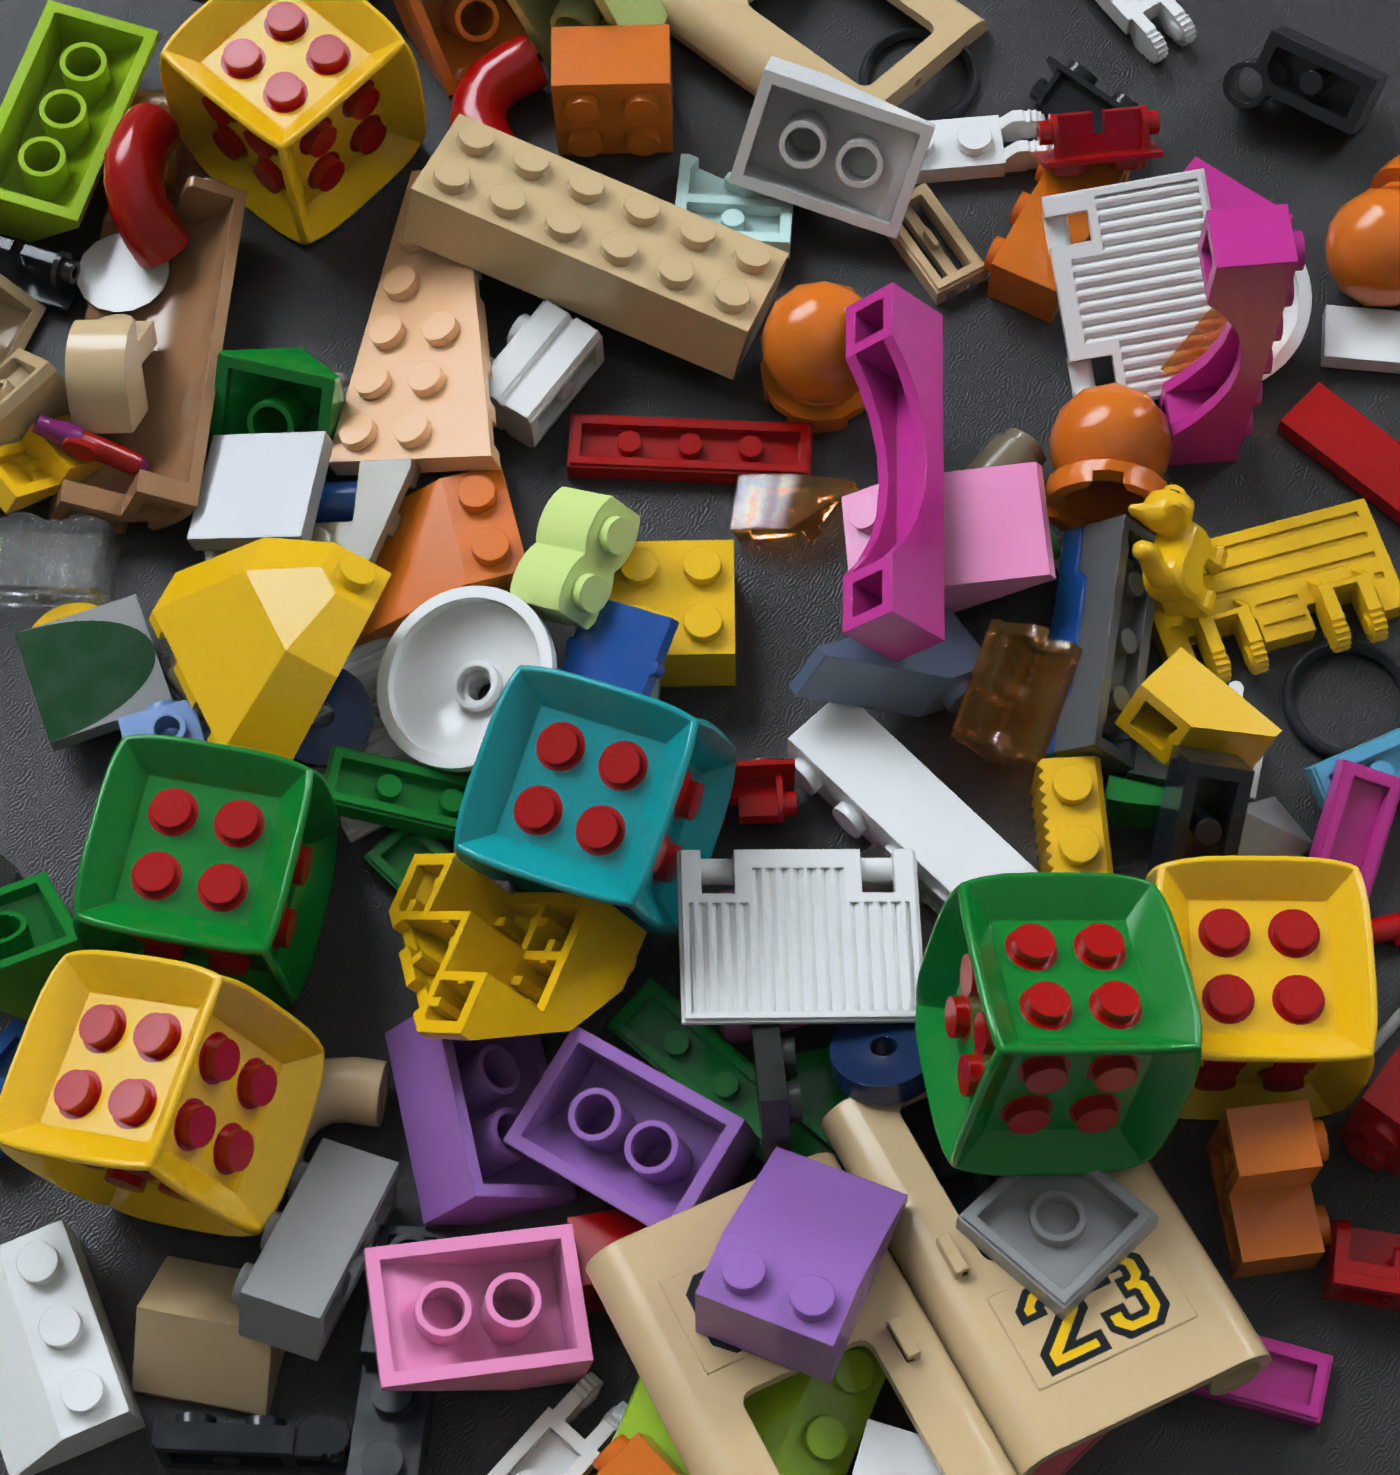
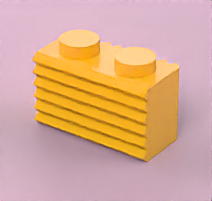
(1071, 815)

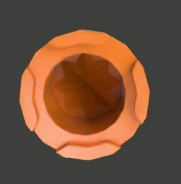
(1365, 242)
(806, 355)
(1105, 455)

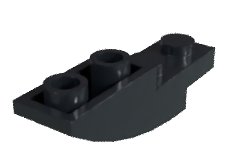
(390, 1426)

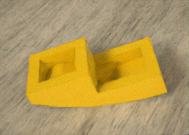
(36, 470)

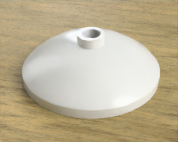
(441, 663)

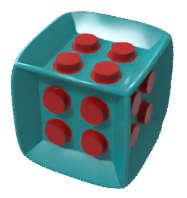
(593, 793)

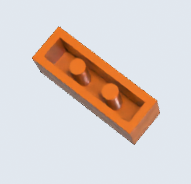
(1021, 263)

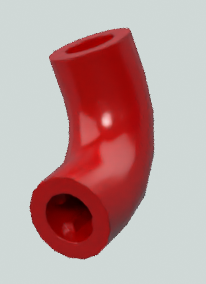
(498, 83)
(137, 188)

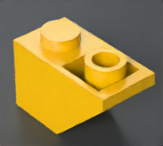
(1194, 709)

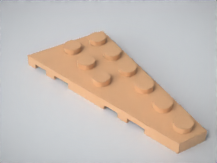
(420, 368)

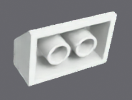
(57, 1356)

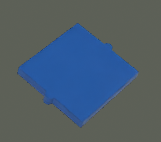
(622, 647)

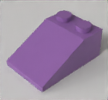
(797, 1263)

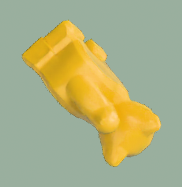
(1179, 554)

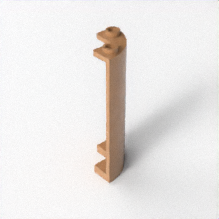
(177, 373)

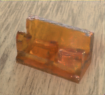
(1016, 693)

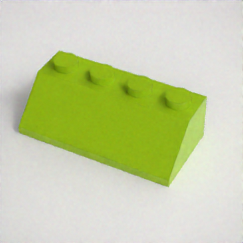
(62, 115)

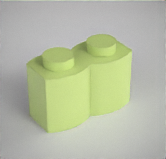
(575, 556)

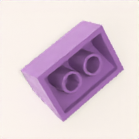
(455, 1113)
(630, 1132)

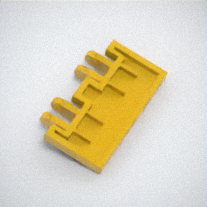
(1282, 576)

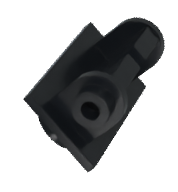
(1074, 91)
(41, 272)

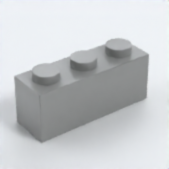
(315, 1248)

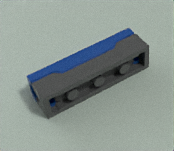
(1111, 618)

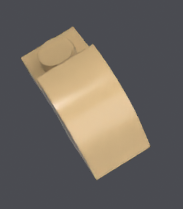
(106, 372)

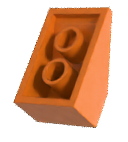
(448, 538)

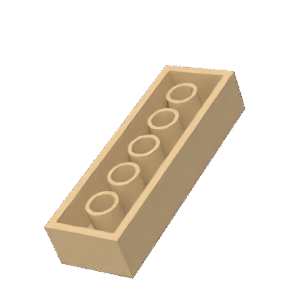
(594, 245)

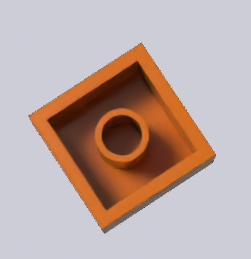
(612, 89)

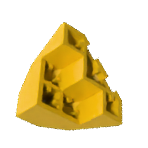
(266, 635)
(504, 959)

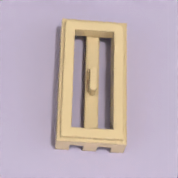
(953, 279)

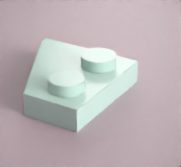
(734, 206)

